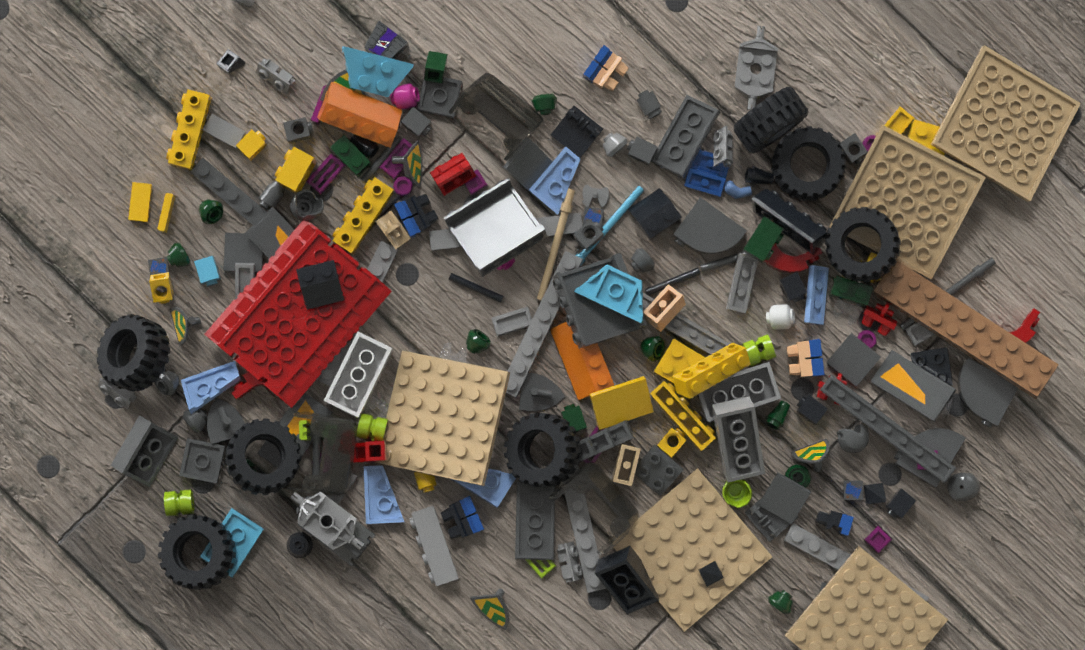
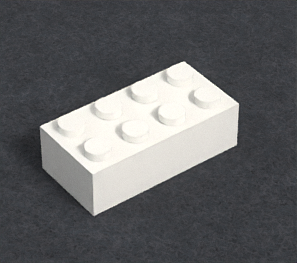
(358, 374)

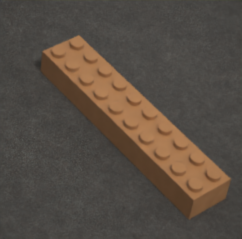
(966, 329)

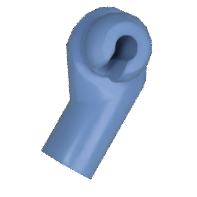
(736, 192)

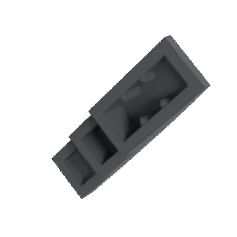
(604, 440)

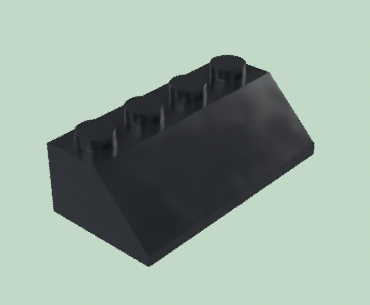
(796, 225)

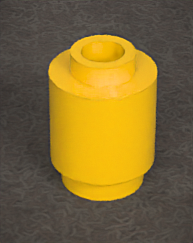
(425, 481)

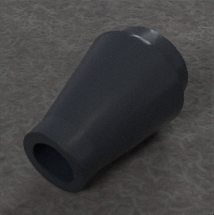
(365, 146)
(758, 176)

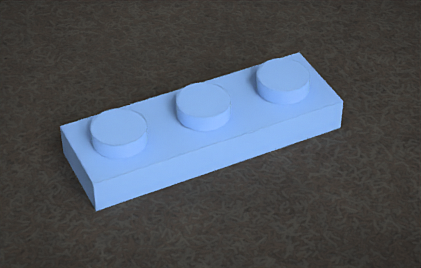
(816, 295)

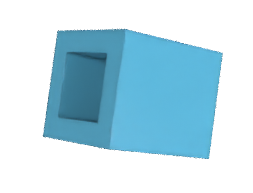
(207, 271)

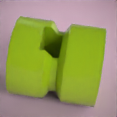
(753, 352)
(371, 427)
(179, 502)

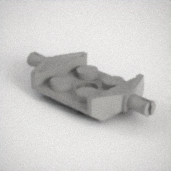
(763, 54)
(342, 526)

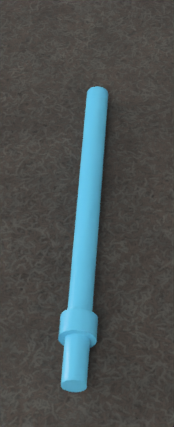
(615, 217)

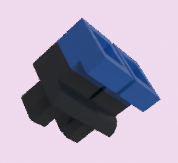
(412, 207)
(458, 511)
(835, 519)

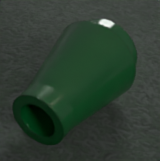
(778, 415)

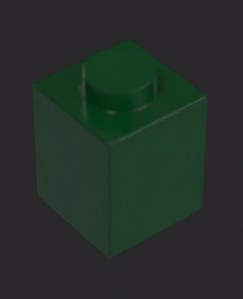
(435, 67)
(574, 416)

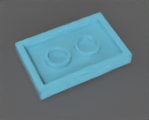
(243, 533)

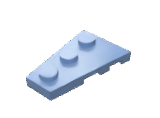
(555, 180)
(209, 384)
(495, 486)
(379, 497)

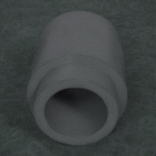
(649, 104)
(271, 195)

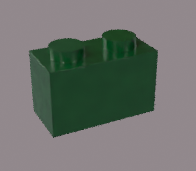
(350, 156)
(763, 239)
(851, 291)

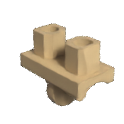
(393, 230)

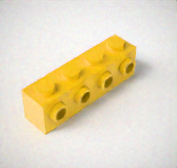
(189, 129)
(363, 215)
(711, 370)
(682, 416)

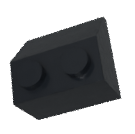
(655, 214)
(320, 284)

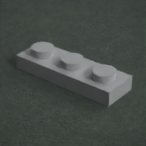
(742, 283)

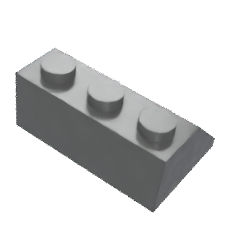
(144, 451)

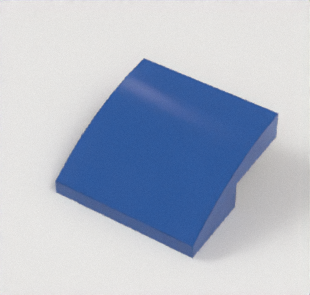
(705, 176)

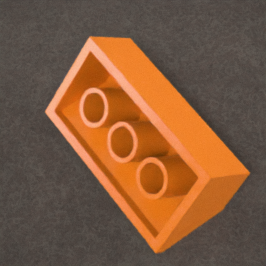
(360, 114)
(584, 365)

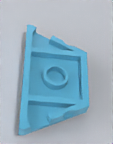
(374, 72)
(615, 291)

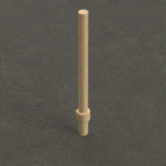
(566, 208)

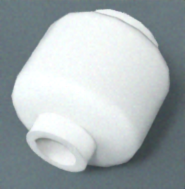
(780, 317)

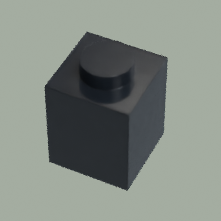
(793, 287)
(811, 409)
(899, 504)

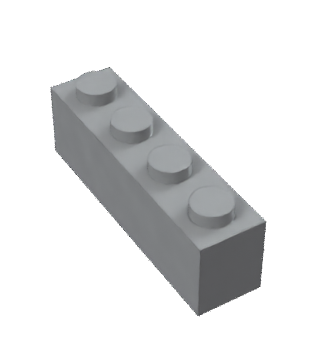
(434, 545)

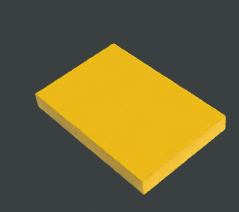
(621, 402)

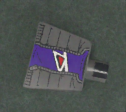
(385, 42)

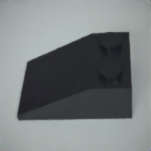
(626, 579)

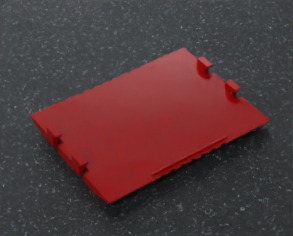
(275, 330)

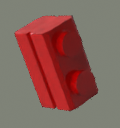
(453, 174)

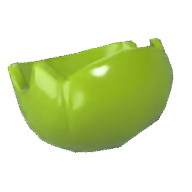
(737, 493)

